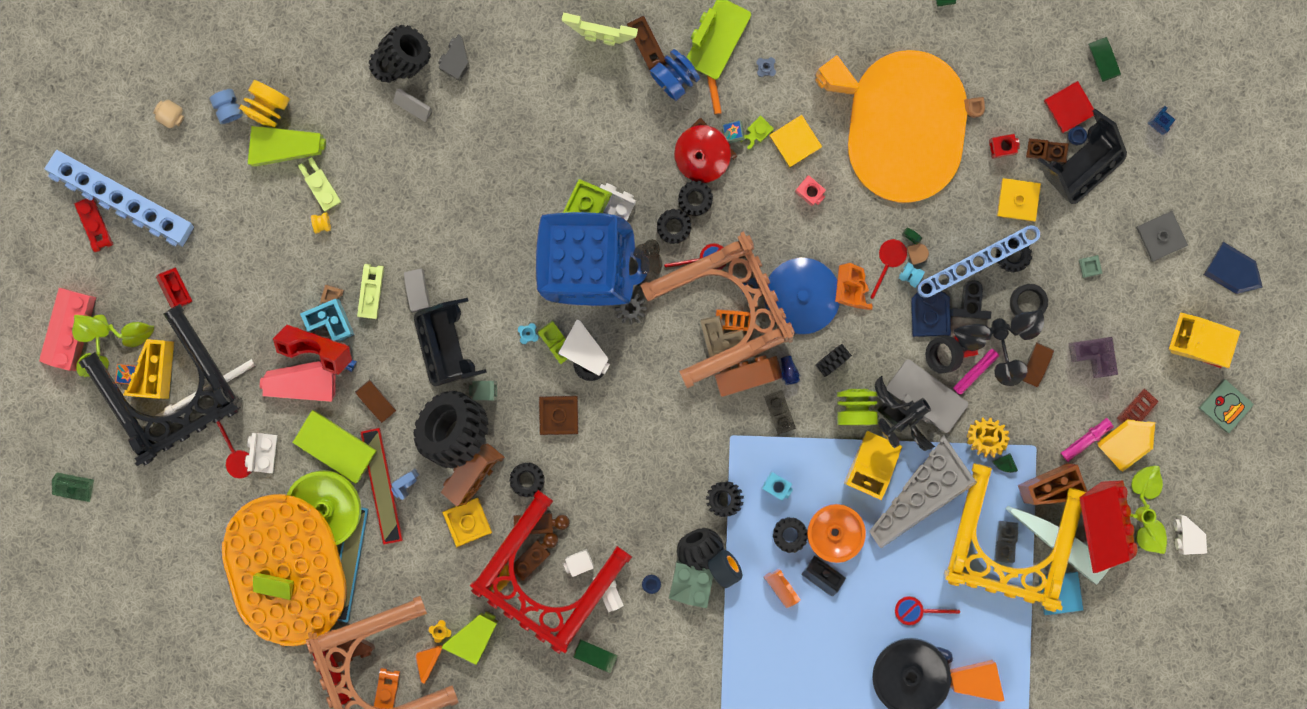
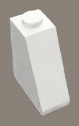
(584, 350)

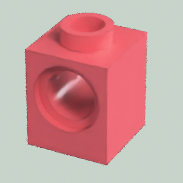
(802, 191)

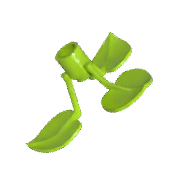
(87, 328)
(1149, 485)

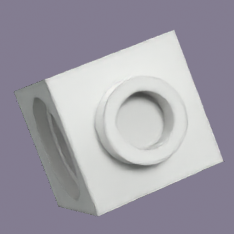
(578, 563)

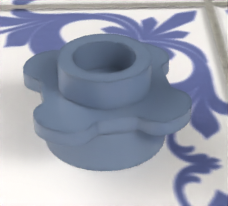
(766, 62)

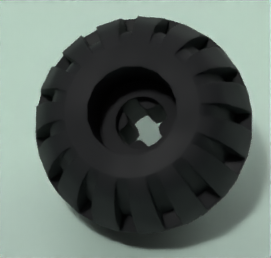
(699, 547)

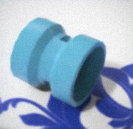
(916, 275)

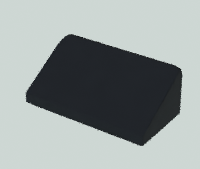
(823, 576)

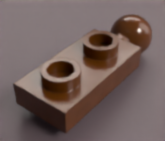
(546, 523)
(534, 556)

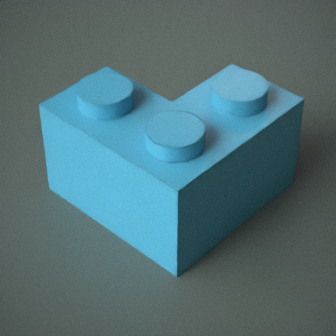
(331, 316)

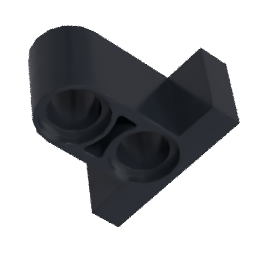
(975, 299)

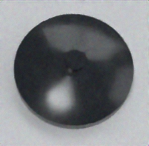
(911, 675)

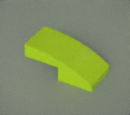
(554, 340)

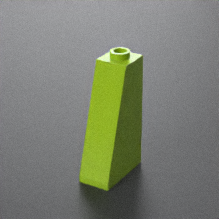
(282, 145)

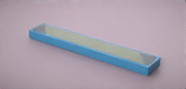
(350, 560)

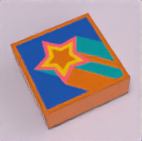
(124, 373)

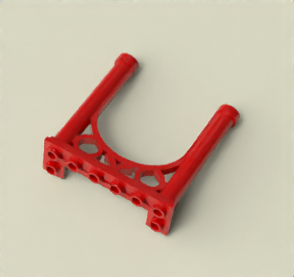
(582, 606)

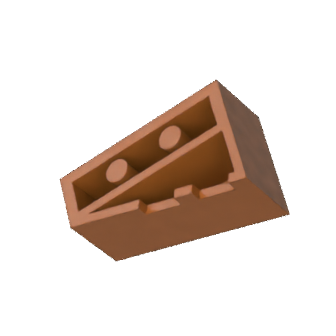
(748, 375)
(467, 478)
(1052, 485)

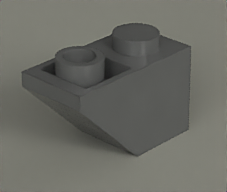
(456, 60)

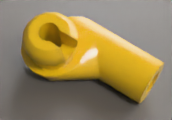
(501, 584)

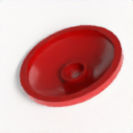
(714, 149)

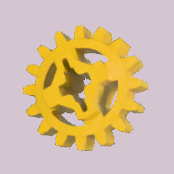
(988, 437)

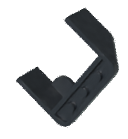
(1090, 164)
(441, 345)

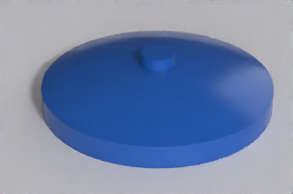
(805, 294)

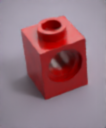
(997, 151)

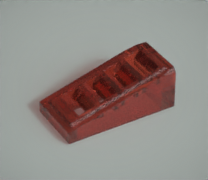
(1122, 417)

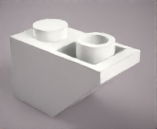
(1190, 537)

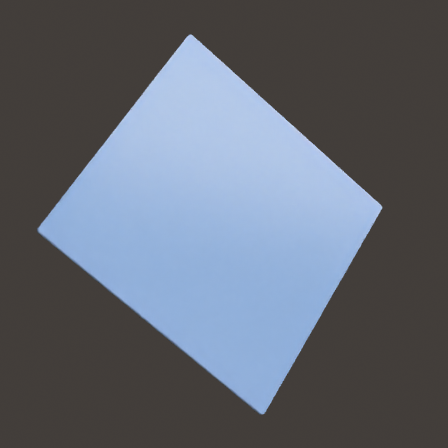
(827, 644)

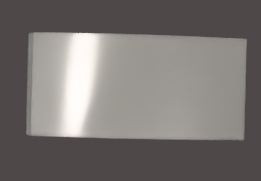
(416, 290)

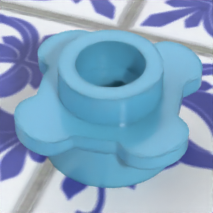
(526, 338)

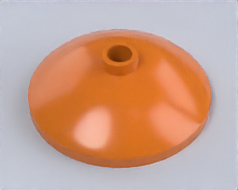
(848, 540)

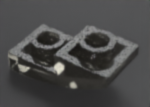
(779, 412)
(1006, 542)

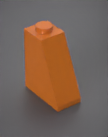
(978, 680)

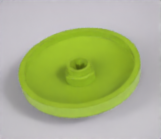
(333, 499)

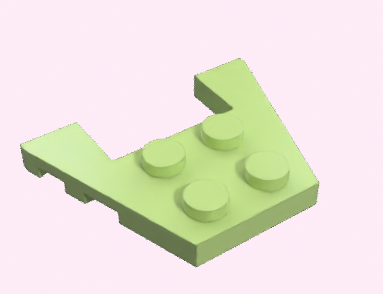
(595, 31)

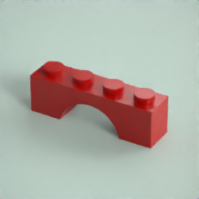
(294, 341)

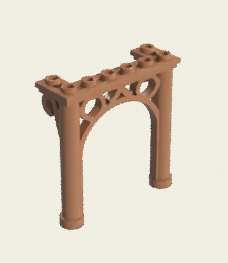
(708, 266)
(357, 632)

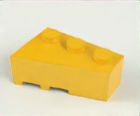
(153, 371)

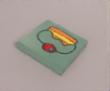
(1226, 406)

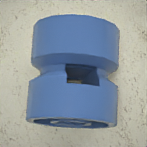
(225, 104)

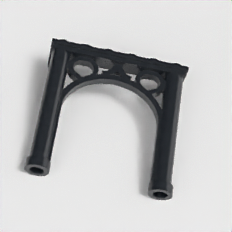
(127, 415)

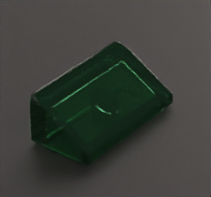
(72, 487)

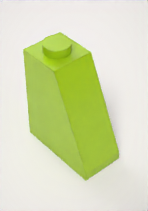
(472, 639)

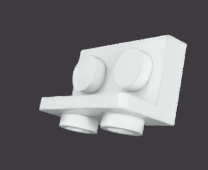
(619, 203)
(261, 452)

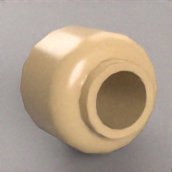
(168, 113)

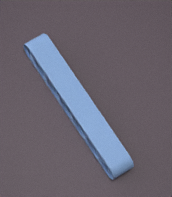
(985, 254)

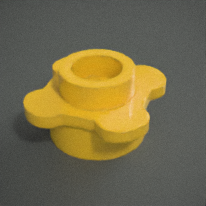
(439, 636)

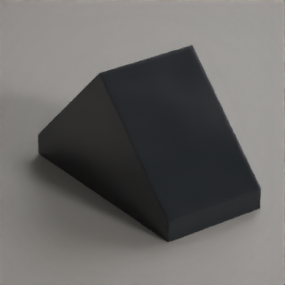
(894, 416)

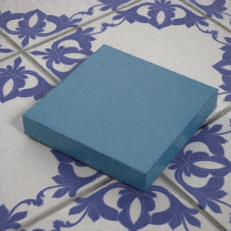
(1070, 594)

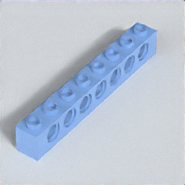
(61, 163)

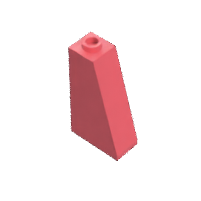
(300, 382)

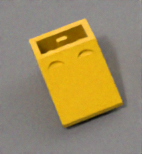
(1204, 340)
(873, 465)

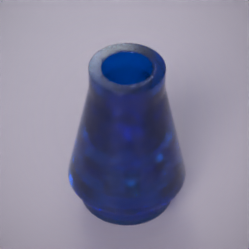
(789, 371)

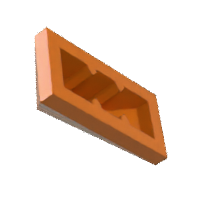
(426, 661)

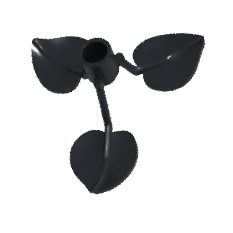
(1026, 325)
(916, 410)

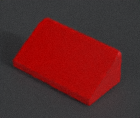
(173, 288)

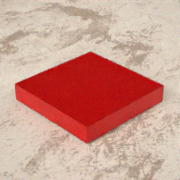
(1069, 107)

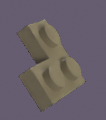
(716, 339)

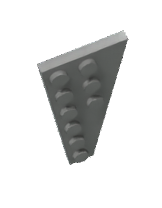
(929, 489)

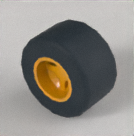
(725, 569)

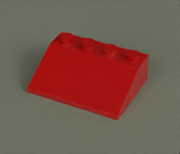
(1108, 525)

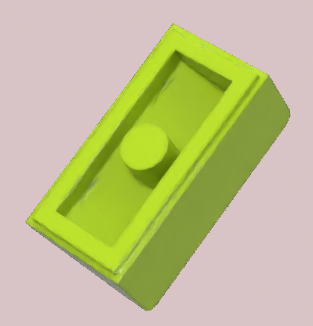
(273, 586)

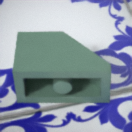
(483, 390)

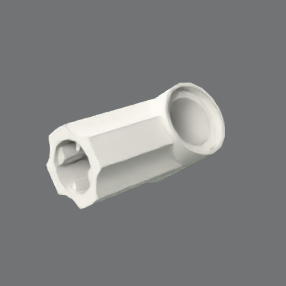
(612, 598)

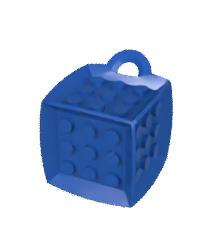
(585, 259)

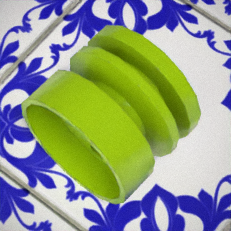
(857, 408)

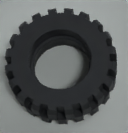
(464, 439)

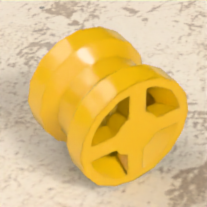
(320, 222)

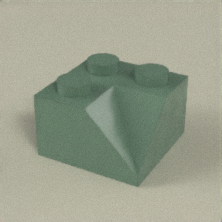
(691, 585)

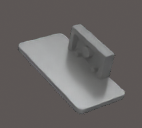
(915, 383)

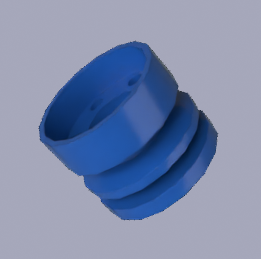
(675, 74)

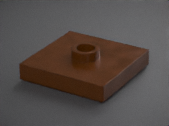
(558, 415)

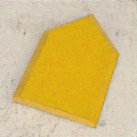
(1128, 443)

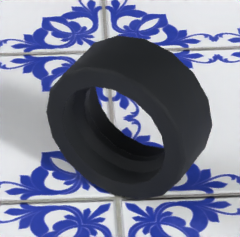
(1028, 287)
(956, 353)

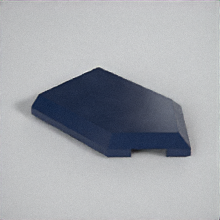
(1234, 270)
(930, 314)

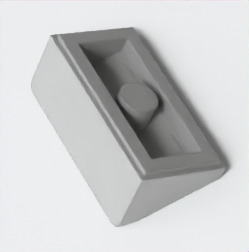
(412, 105)

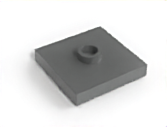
(1162, 236)

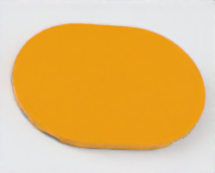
(907, 126)
(292, 542)

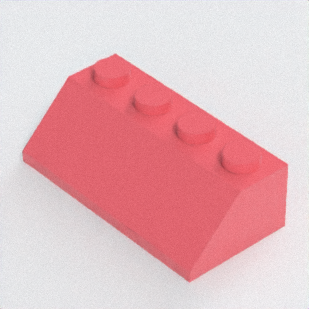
(59, 346)

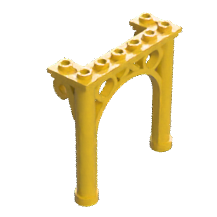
(1059, 554)

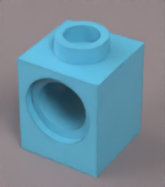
(771, 480)

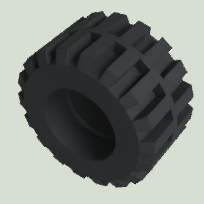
(404, 51)

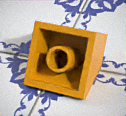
(836, 77)

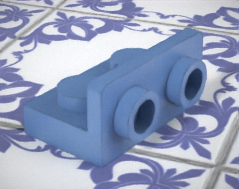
(400, 485)

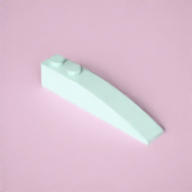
(1047, 532)

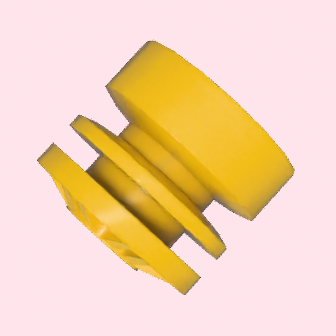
(264, 103)

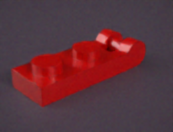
(93, 224)

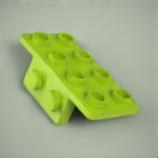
(717, 37)

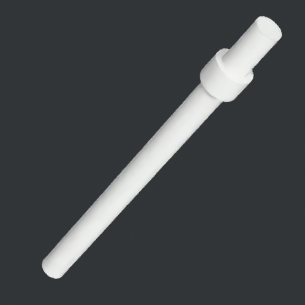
(229, 376)

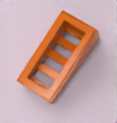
(734, 313)

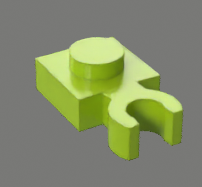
(758, 130)

